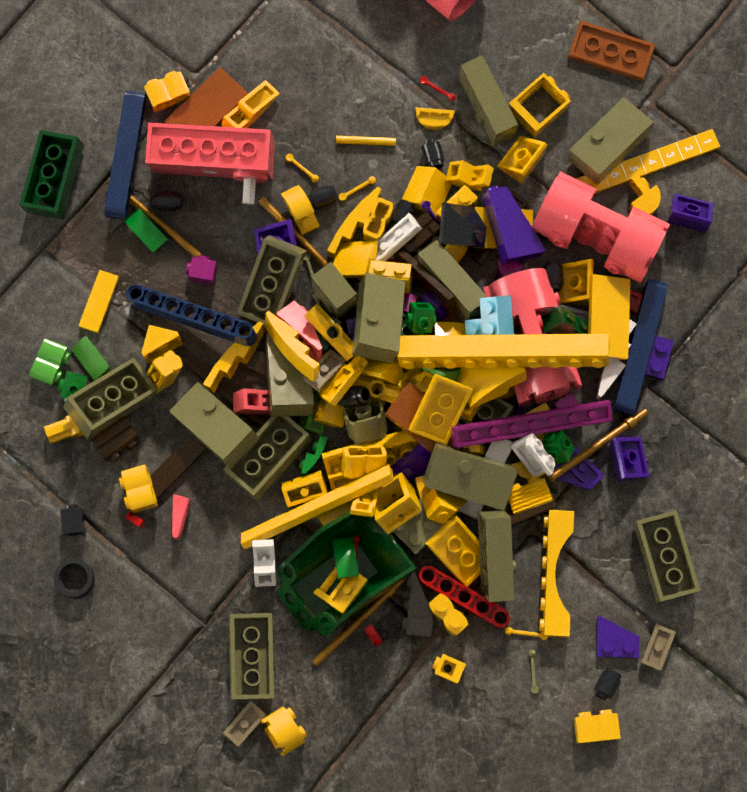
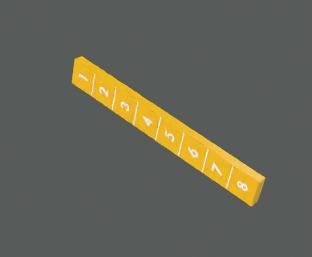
(657, 160)

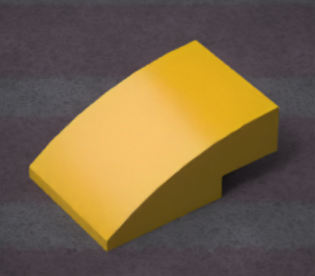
(489, 382)

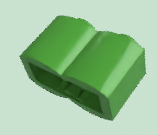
(49, 362)

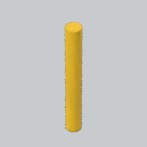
(365, 140)

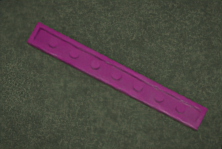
(534, 423)

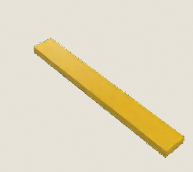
(317, 506)

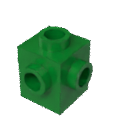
(420, 318)
(71, 379)
(558, 446)

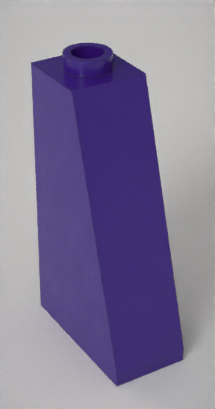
(510, 227)

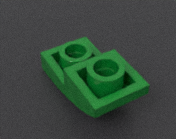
(146, 230)
(310, 461)
(345, 558)

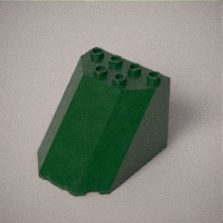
(378, 560)

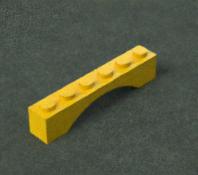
(555, 616)

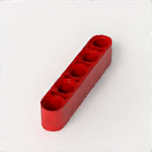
(470, 606)

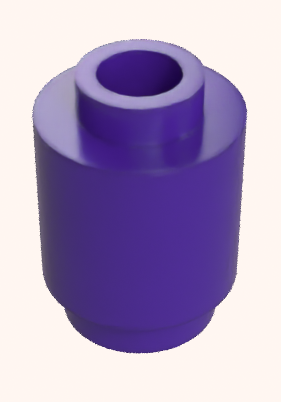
(440, 311)

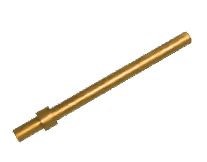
(164, 226)
(298, 237)
(629, 423)
(356, 623)

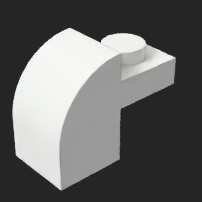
(264, 563)

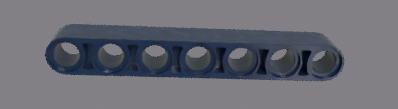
(125, 155)
(198, 321)
(640, 347)

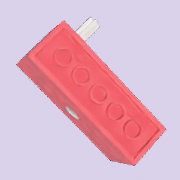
(212, 152)

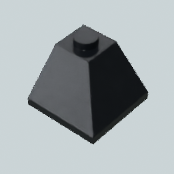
(461, 226)

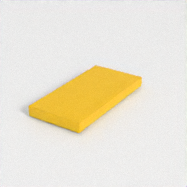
(610, 312)

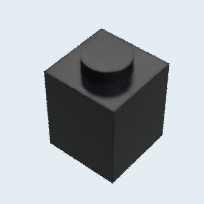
(72, 520)

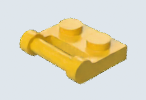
(344, 593)

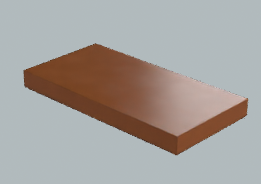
(611, 51)
(209, 102)
(403, 411)

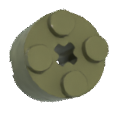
(366, 422)

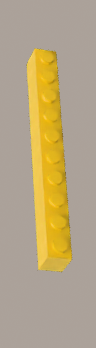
(504, 351)

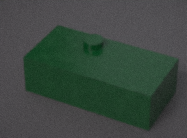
(51, 174)

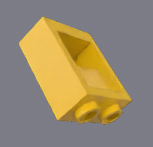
(526, 118)
(407, 505)

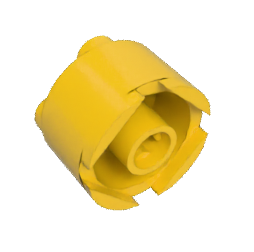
(283, 730)

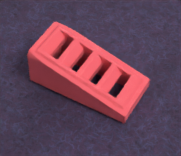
(179, 514)

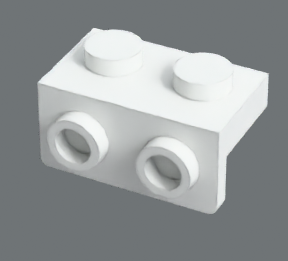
(533, 455)

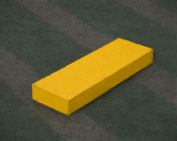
(99, 301)

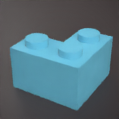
(495, 317)

